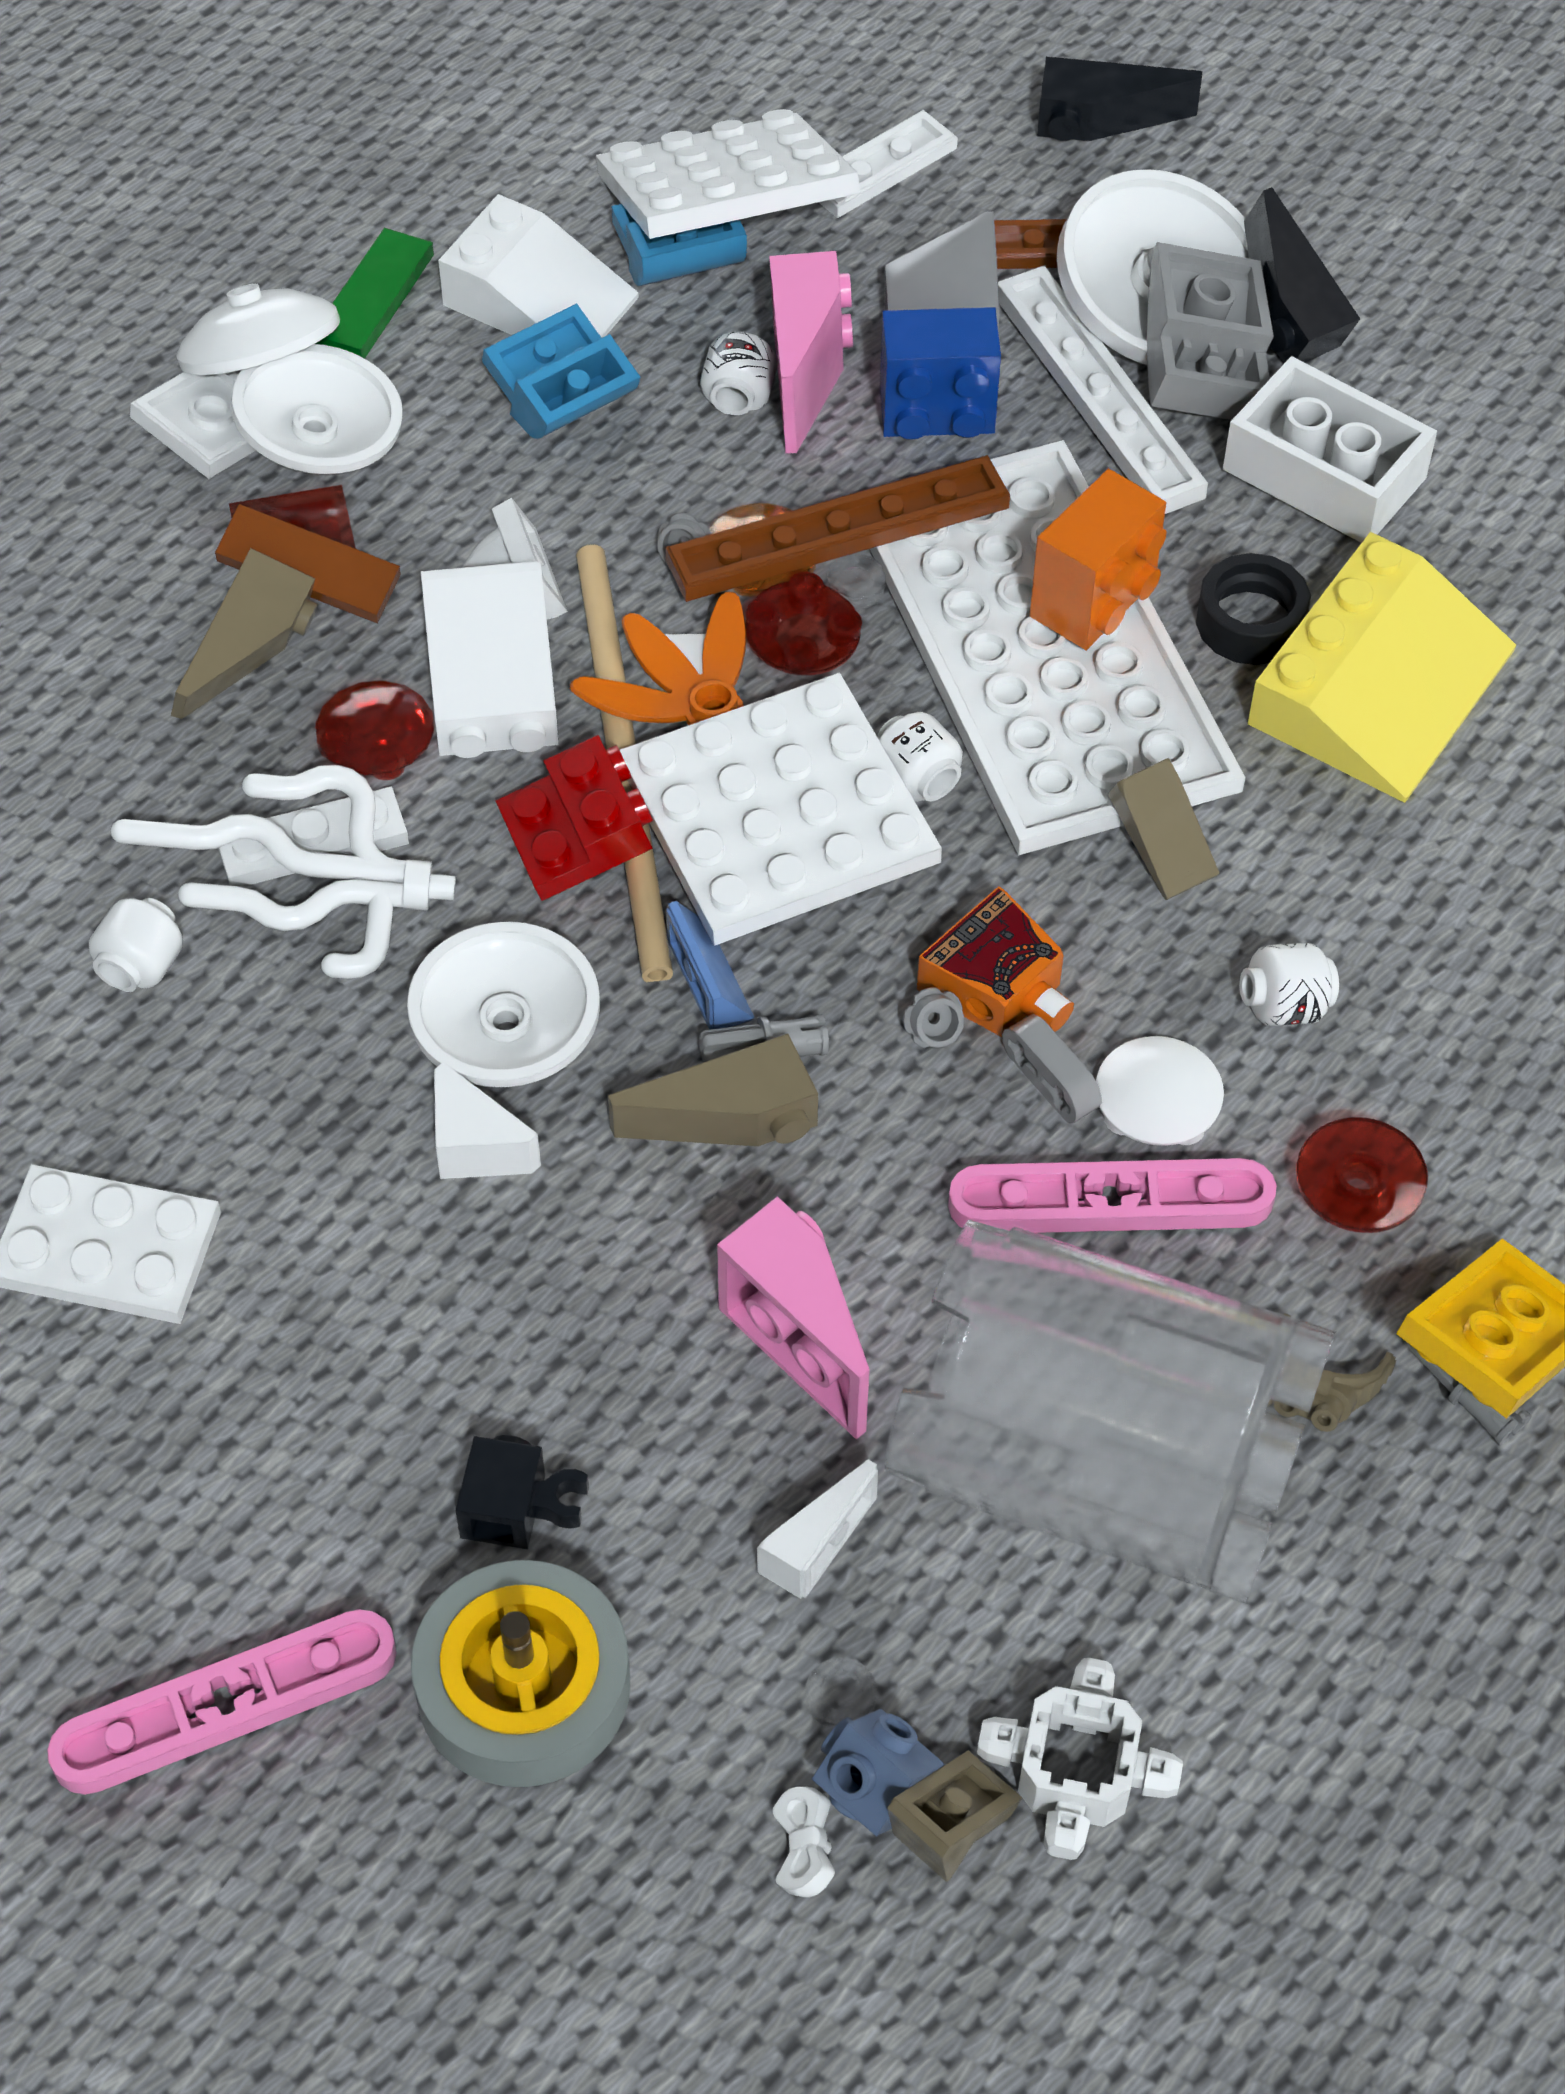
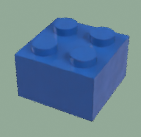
(939, 372)

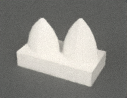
(517, 542)

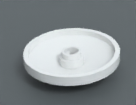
(1111, 243)

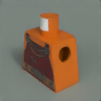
(998, 966)

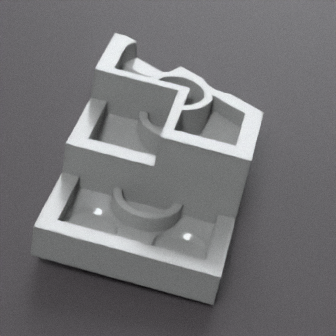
(948, 271)

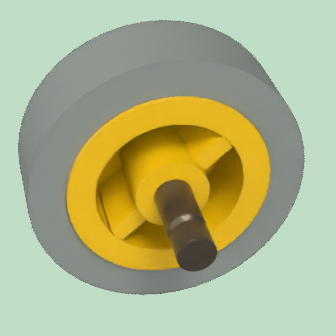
(521, 1673)

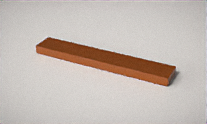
(836, 528)

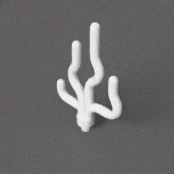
(364, 878)

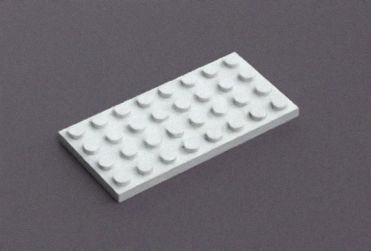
(1032, 707)

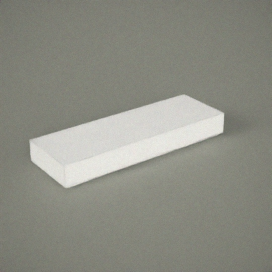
(894, 158)

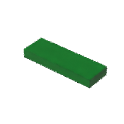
(377, 290)

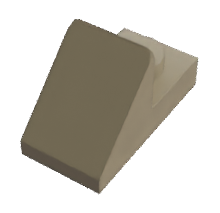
(951, 1812)

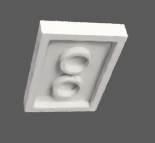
(106, 1243)

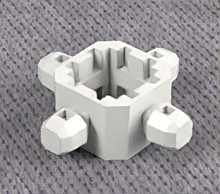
(1088, 1709)

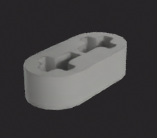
(1052, 1068)

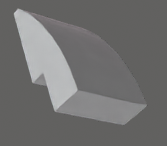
(1206, 331)

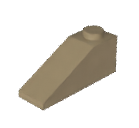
(249, 629)
(728, 1100)

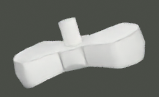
(803, 1816)

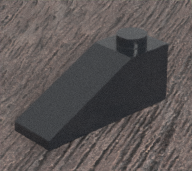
(1107, 99)
(1302, 297)

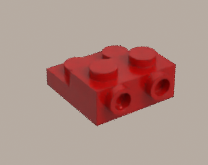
(576, 818)

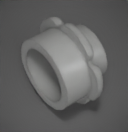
(680, 525)
(946, 1027)

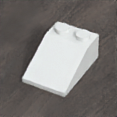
(524, 268)

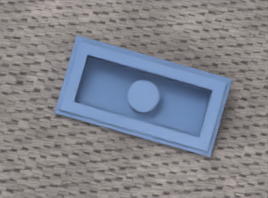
(705, 970)

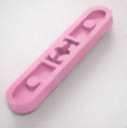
(1174, 1195)
(155, 1724)

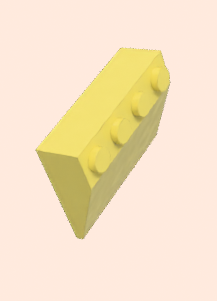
(1380, 669)

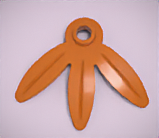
(689, 694)

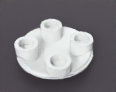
(1159, 1091)

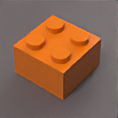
(1098, 559)

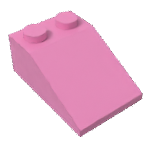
(808, 335)
(789, 1302)

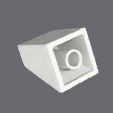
(489, 659)

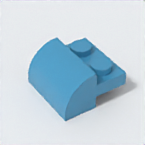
(680, 252)
(559, 371)

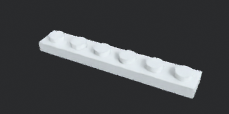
(1100, 389)

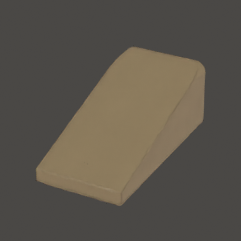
(1164, 828)

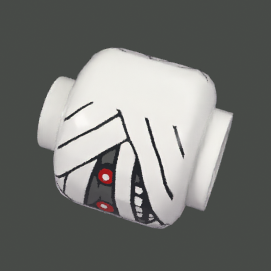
(738, 373)
(1289, 984)

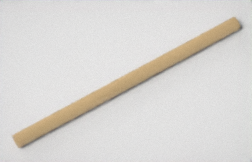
(608, 665)

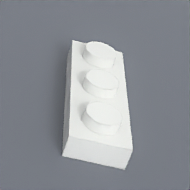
(316, 830)

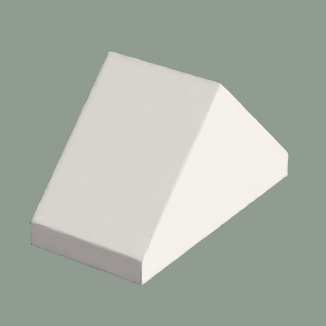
(477, 1133)

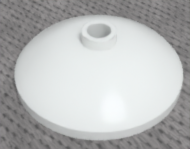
(255, 330)
(318, 410)
(499, 977)

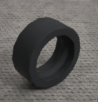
(1253, 574)

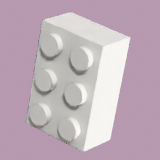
(1329, 449)

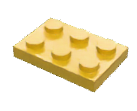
(1494, 1328)

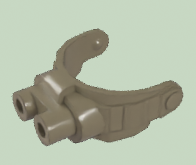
(1341, 1394)

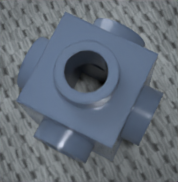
(872, 1764)

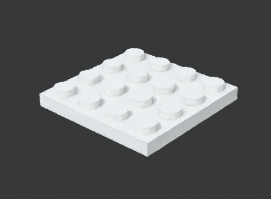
(725, 173)
(779, 808)

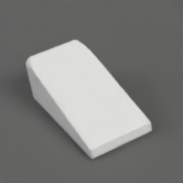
(810, 1540)

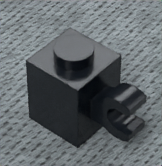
(508, 1490)

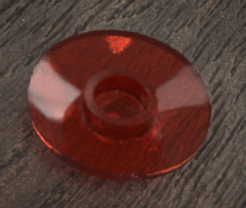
(1366, 1152)

